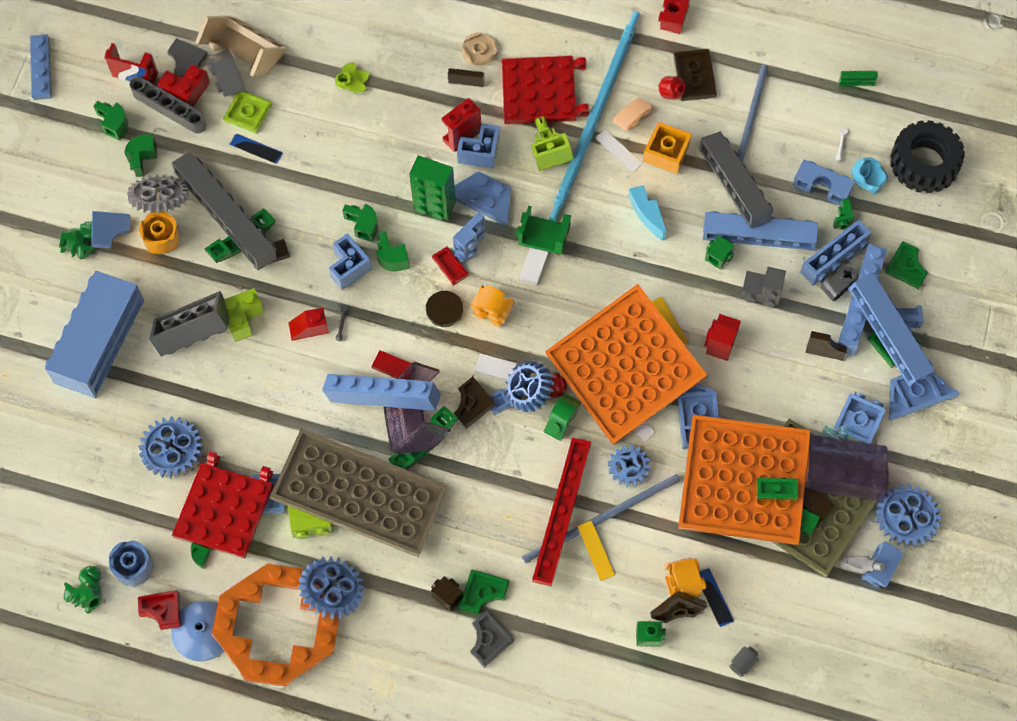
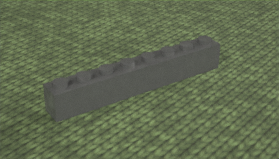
(224, 210)

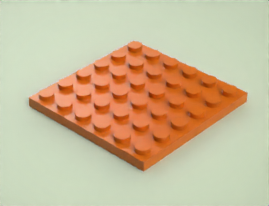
(625, 364)
(723, 473)

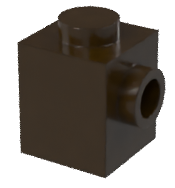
(446, 592)

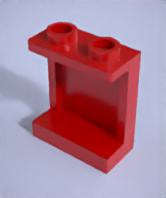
(462, 122)

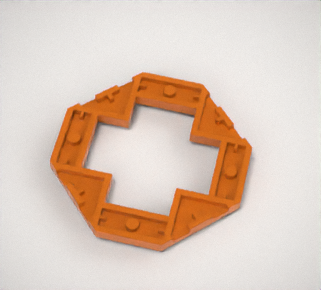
(239, 648)

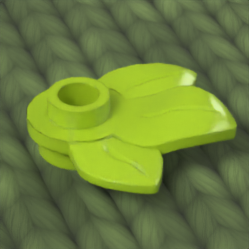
(354, 78)

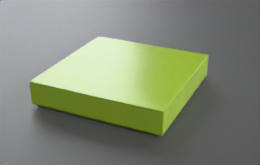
(247, 111)

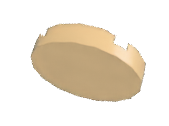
(479, 49)

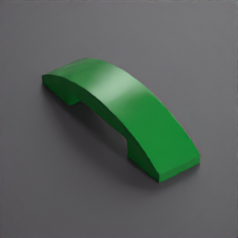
(227, 248)
(442, 418)

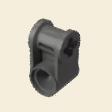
(837, 285)

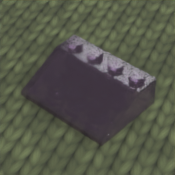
(847, 468)

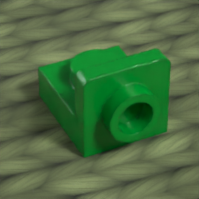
(845, 215)

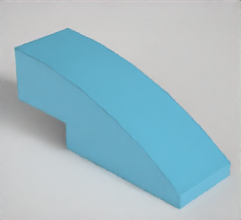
(647, 211)

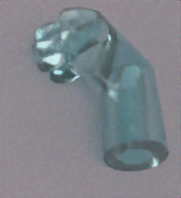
(839, 434)

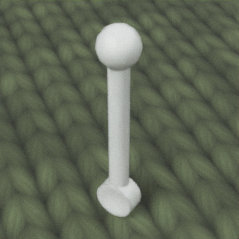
(843, 133)

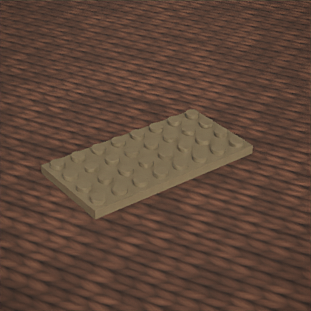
(359, 492)

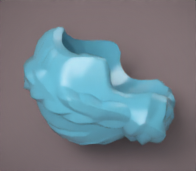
(869, 174)

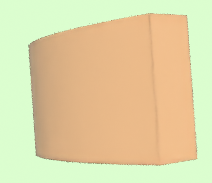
(630, 115)

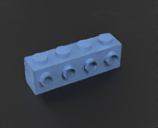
(836, 252)

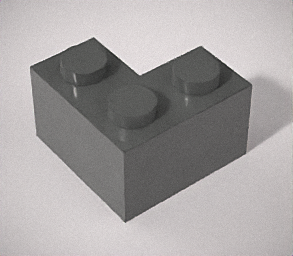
(226, 71)
(764, 288)

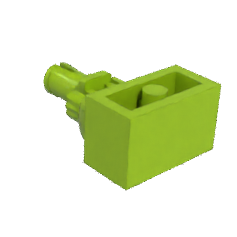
(550, 148)

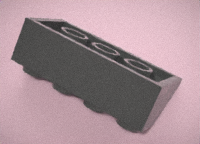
(190, 324)

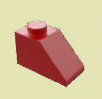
(308, 324)

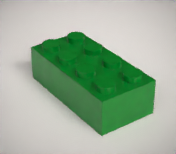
(432, 188)

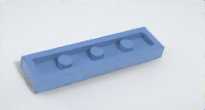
(40, 67)

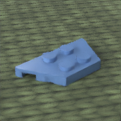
(485, 196)
(921, 395)
(695, 401)

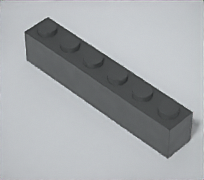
(736, 179)

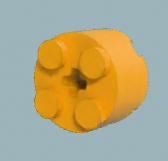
(159, 233)
(492, 304)
(684, 577)

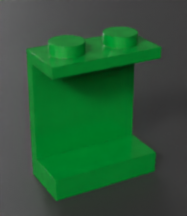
(543, 233)

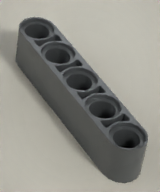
(162, 99)

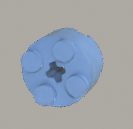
(139, 557)

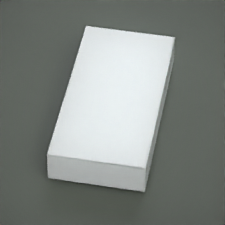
(533, 266)
(494, 367)

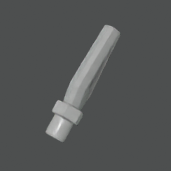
(862, 564)

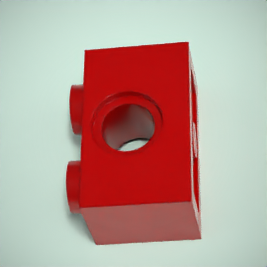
(673, 21)

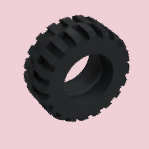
(929, 136)

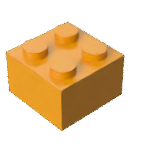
(667, 147)

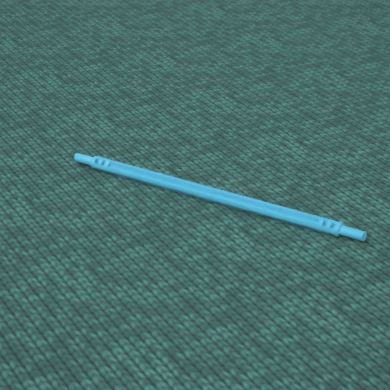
(594, 116)

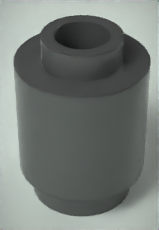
(744, 661)

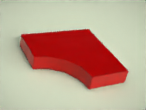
(162, 608)

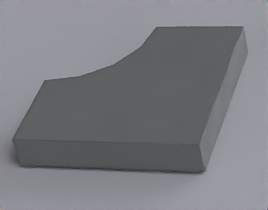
(185, 55)
(491, 639)

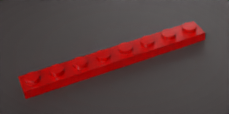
(561, 512)

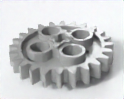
(144, 196)

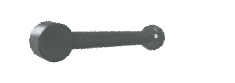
(344, 309)

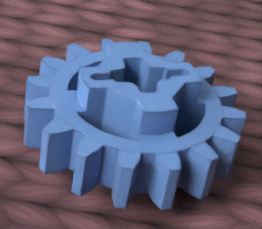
(623, 461)

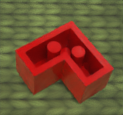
(187, 88)
(721, 337)

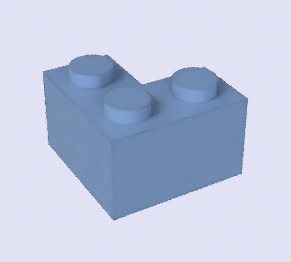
(480, 151)
(352, 262)

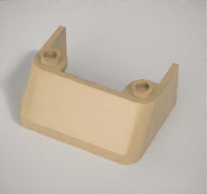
(241, 40)

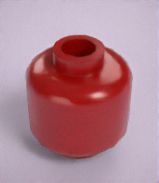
(670, 87)
(559, 387)

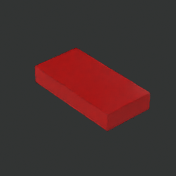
(450, 265)
(389, 364)

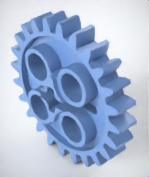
(161, 461)
(924, 509)
(344, 599)

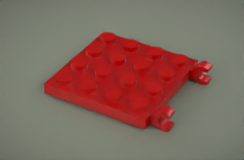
(541, 88)
(223, 508)

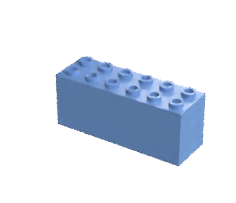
(94, 334)

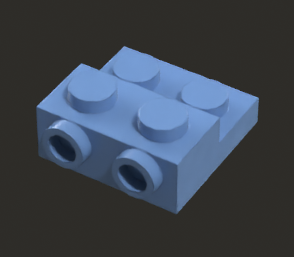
(466, 239)
(861, 417)

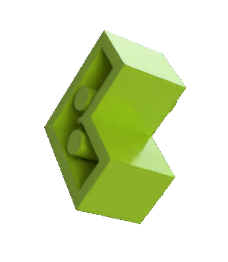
(240, 308)

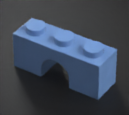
(812, 174)

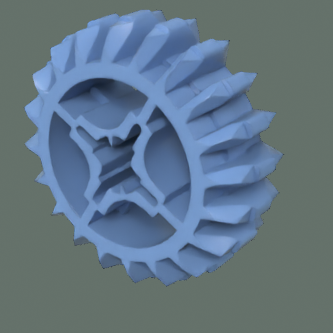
(523, 384)

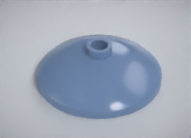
(193, 643)

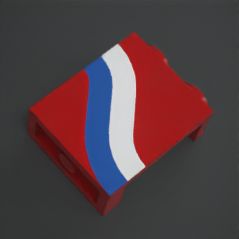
(128, 70)

